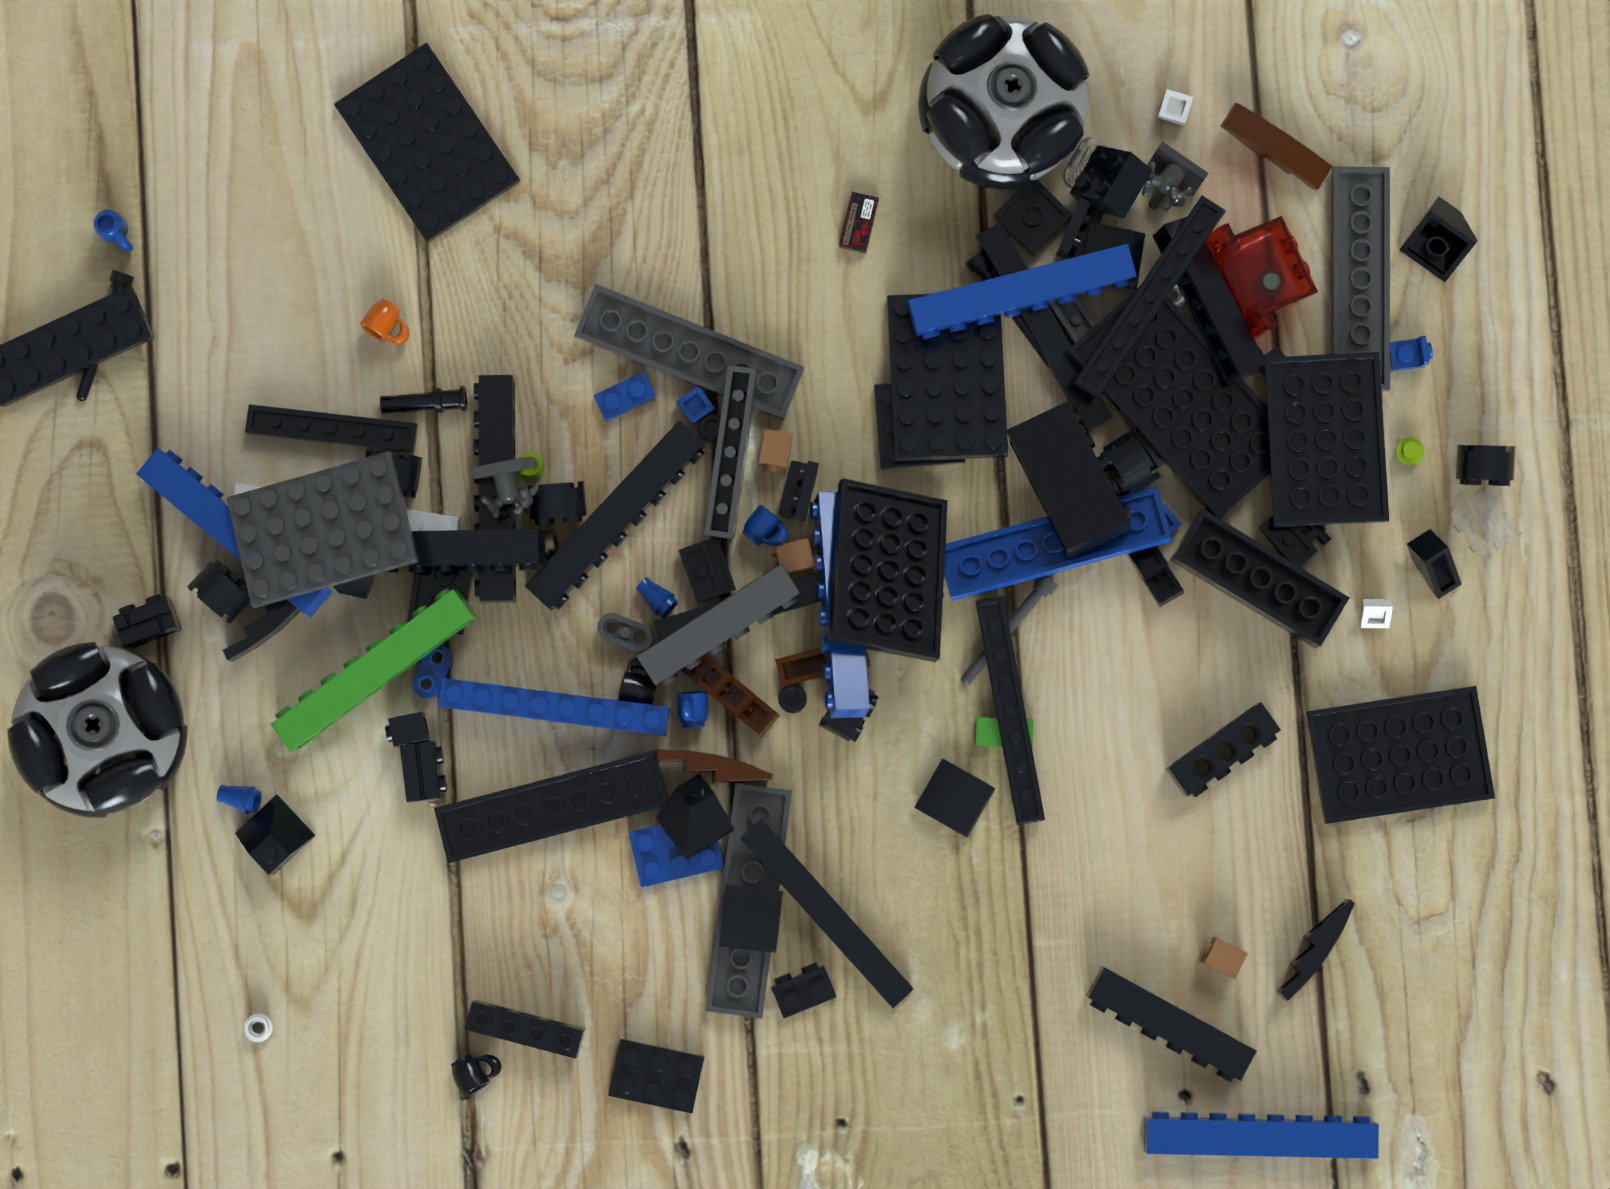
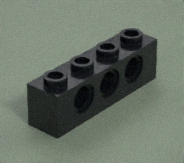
(1183, 770)
(525, 1028)

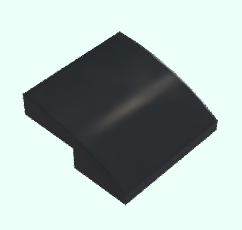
(1105, 237)
(955, 798)
(751, 918)

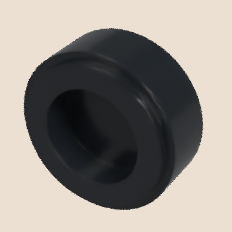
(792, 699)

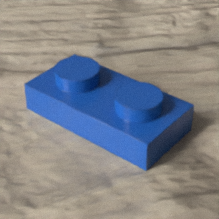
(624, 396)

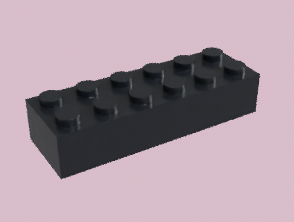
(1259, 578)

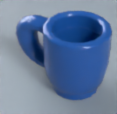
(112, 229)
(762, 527)
(692, 708)

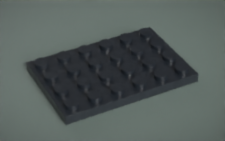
(427, 142)
(946, 389)
(1326, 440)
(888, 570)
(1400, 754)

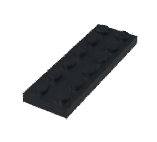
(71, 344)

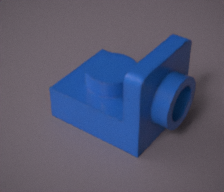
(1410, 354)

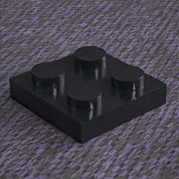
(1032, 216)

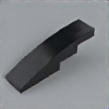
(1156, 574)
(263, 629)
(1322, 940)

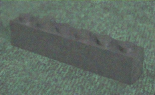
(731, 451)
(718, 624)

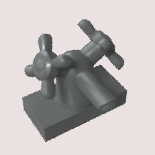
(1174, 172)
(507, 485)

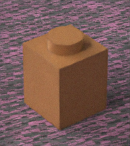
(775, 451)
(794, 555)
(1223, 957)

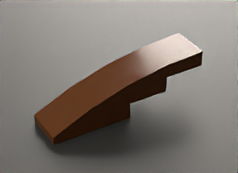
(1276, 145)
(732, 695)
(722, 768)

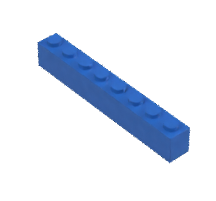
(1021, 290)
(206, 510)
(845, 664)
(554, 707)
(1261, 1136)

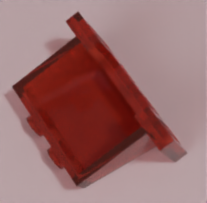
(1252, 255)

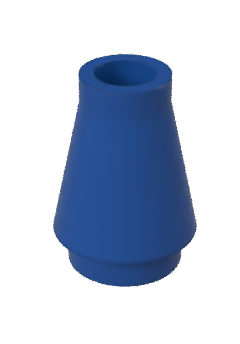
(659, 599)
(242, 798)

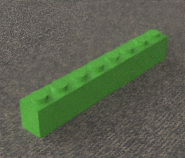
(373, 670)

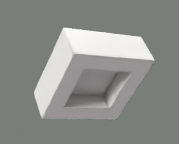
(1175, 107)
(1376, 613)

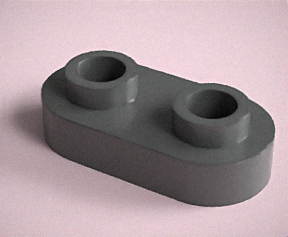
(625, 634)

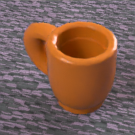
(381, 321)

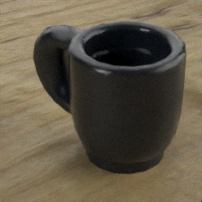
(636, 687)
(470, 1074)

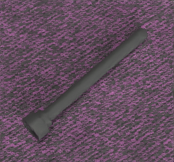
(1042, 587)

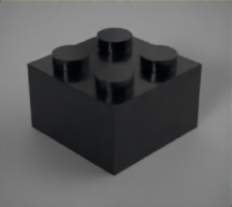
(1111, 180)

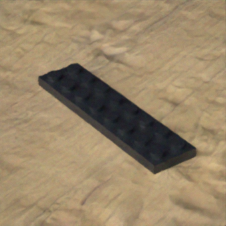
(551, 807)

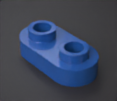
(434, 671)

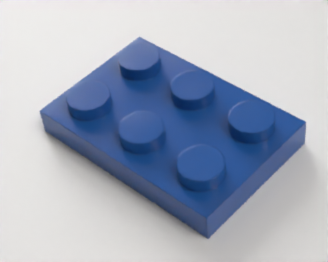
(661, 861)

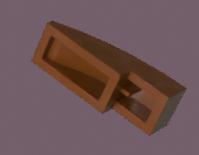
(803, 667)

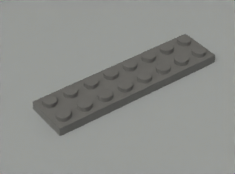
(1361, 263)
(684, 349)
(737, 974)

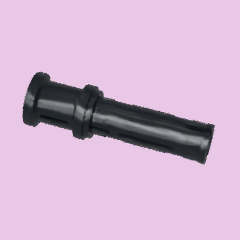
(437, 400)

